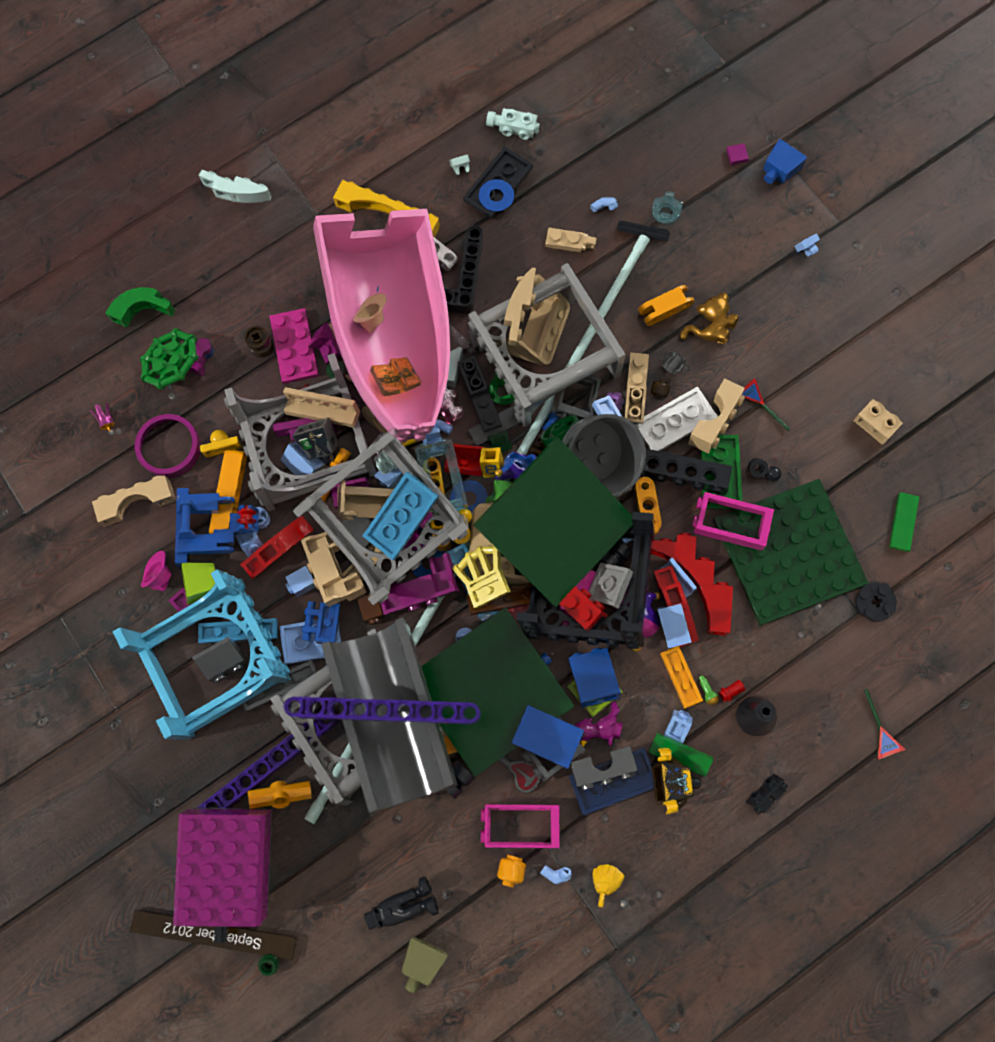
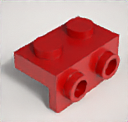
(468, 459)
(583, 608)

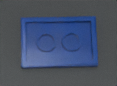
(547, 736)

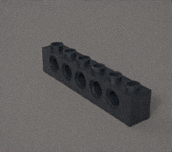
(684, 464)

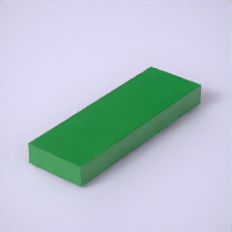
(904, 522)
(690, 757)

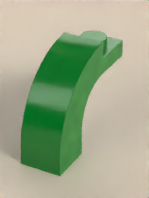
(135, 300)

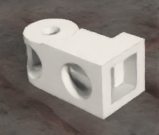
(445, 256)

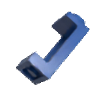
(594, 677)

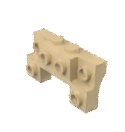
(327, 572)

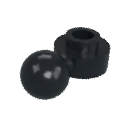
(773, 473)

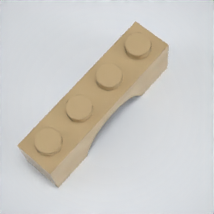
(707, 432)
(111, 508)

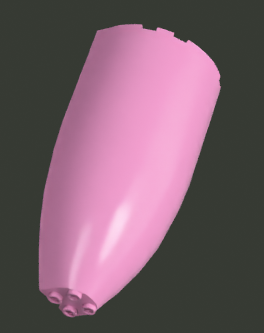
(415, 314)

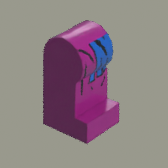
(204, 351)

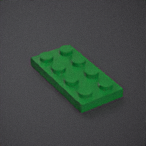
(728, 454)

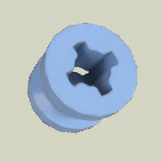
(265, 520)

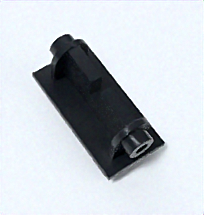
(772, 786)

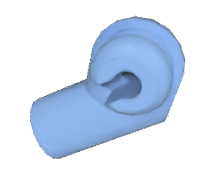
(604, 201)
(443, 426)
(557, 876)

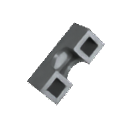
(621, 764)

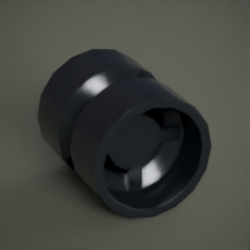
(617, 554)
(462, 777)

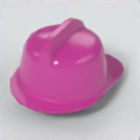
(156, 572)

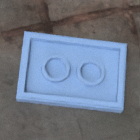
(297, 650)

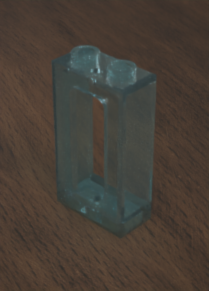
(444, 447)

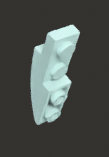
(239, 190)

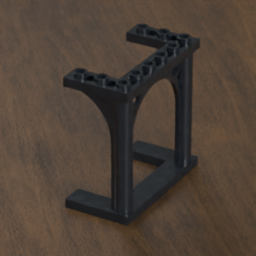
(631, 632)

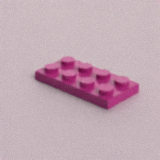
(291, 342)

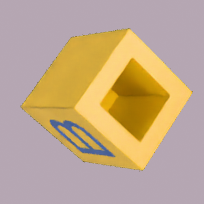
(490, 461)

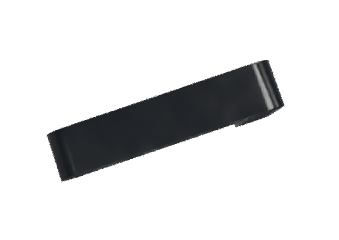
(467, 277)

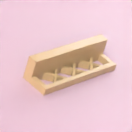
(321, 406)

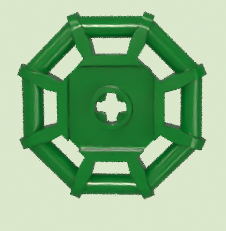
(174, 352)

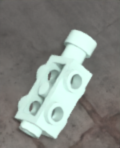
(514, 123)

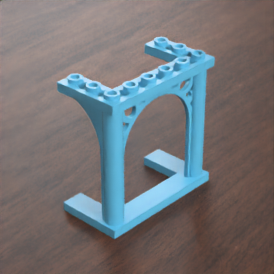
(271, 671)

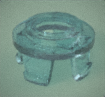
(667, 200)

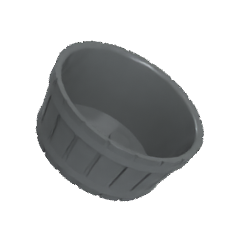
(609, 449)

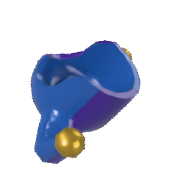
(514, 465)

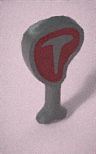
(523, 775)

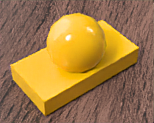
(219, 443)

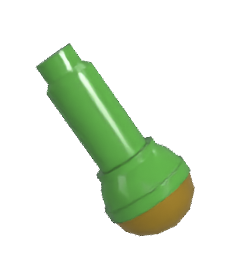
(710, 696)

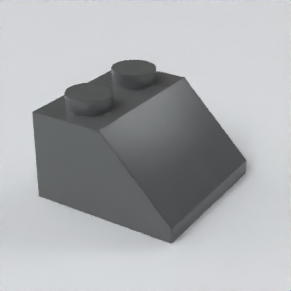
(220, 660)

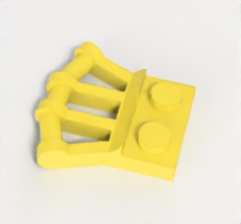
(485, 587)

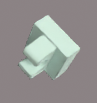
(460, 161)

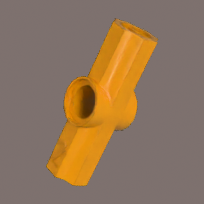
(279, 794)

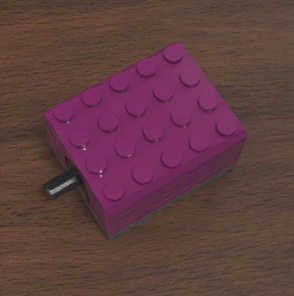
(223, 868)

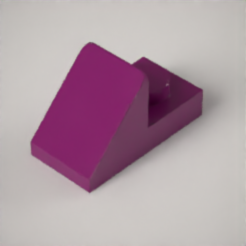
(326, 342)

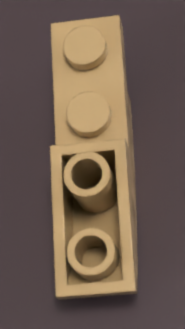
(520, 300)
(636, 387)

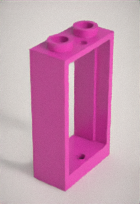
(762, 537)
(486, 834)

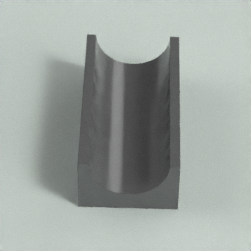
(392, 758)

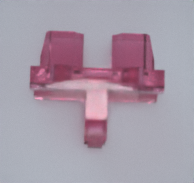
(449, 411)

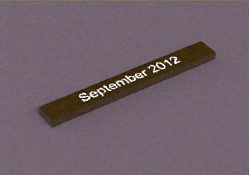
(237, 938)

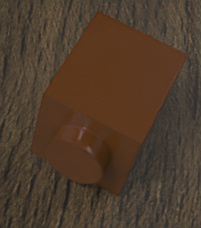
(371, 613)

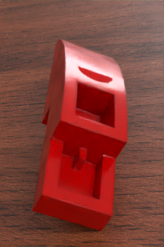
(277, 546)
(673, 594)

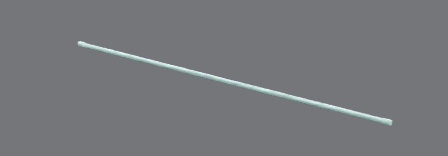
(318, 805)

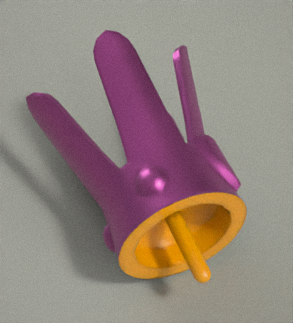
(105, 422)

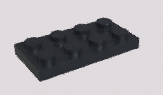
(506, 167)

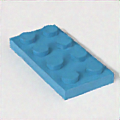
(400, 515)

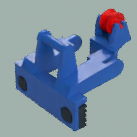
(189, 543)

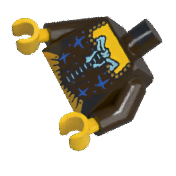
(672, 782)

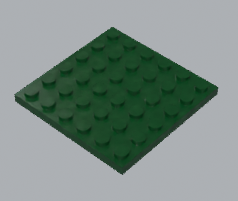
(803, 557)

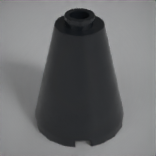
(756, 716)

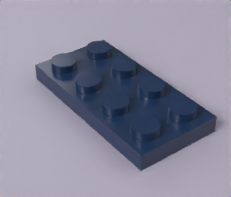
(619, 790)

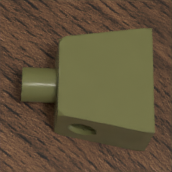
(421, 963)

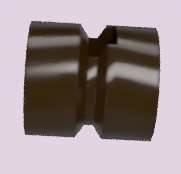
(258, 341)

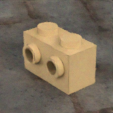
(878, 421)

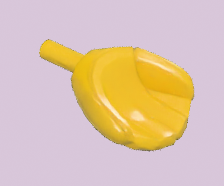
(606, 881)

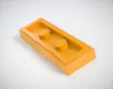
(681, 677)

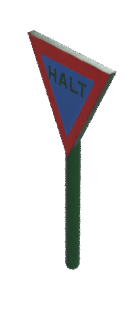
(753, 394)
(887, 744)

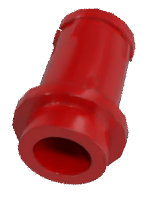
(731, 691)

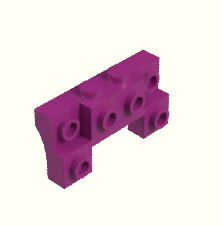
(423, 589)

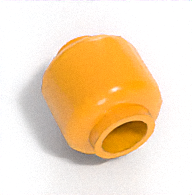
(511, 870)

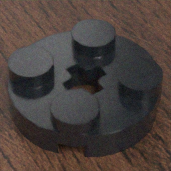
(870, 611)

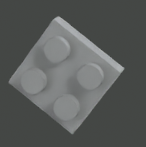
(610, 584)

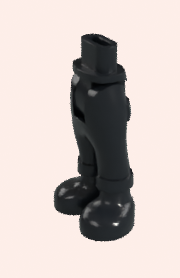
(390, 910)

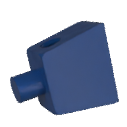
(783, 163)

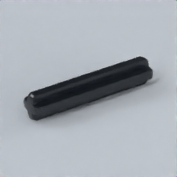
(639, 229)

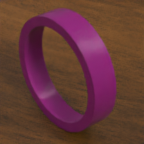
(184, 466)

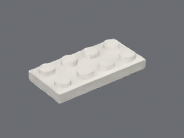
(675, 420)

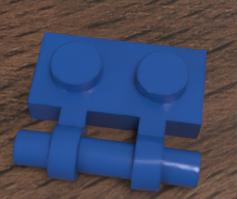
(327, 622)

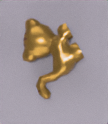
(715, 311)

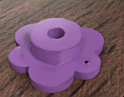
(617, 397)

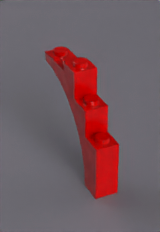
(715, 597)

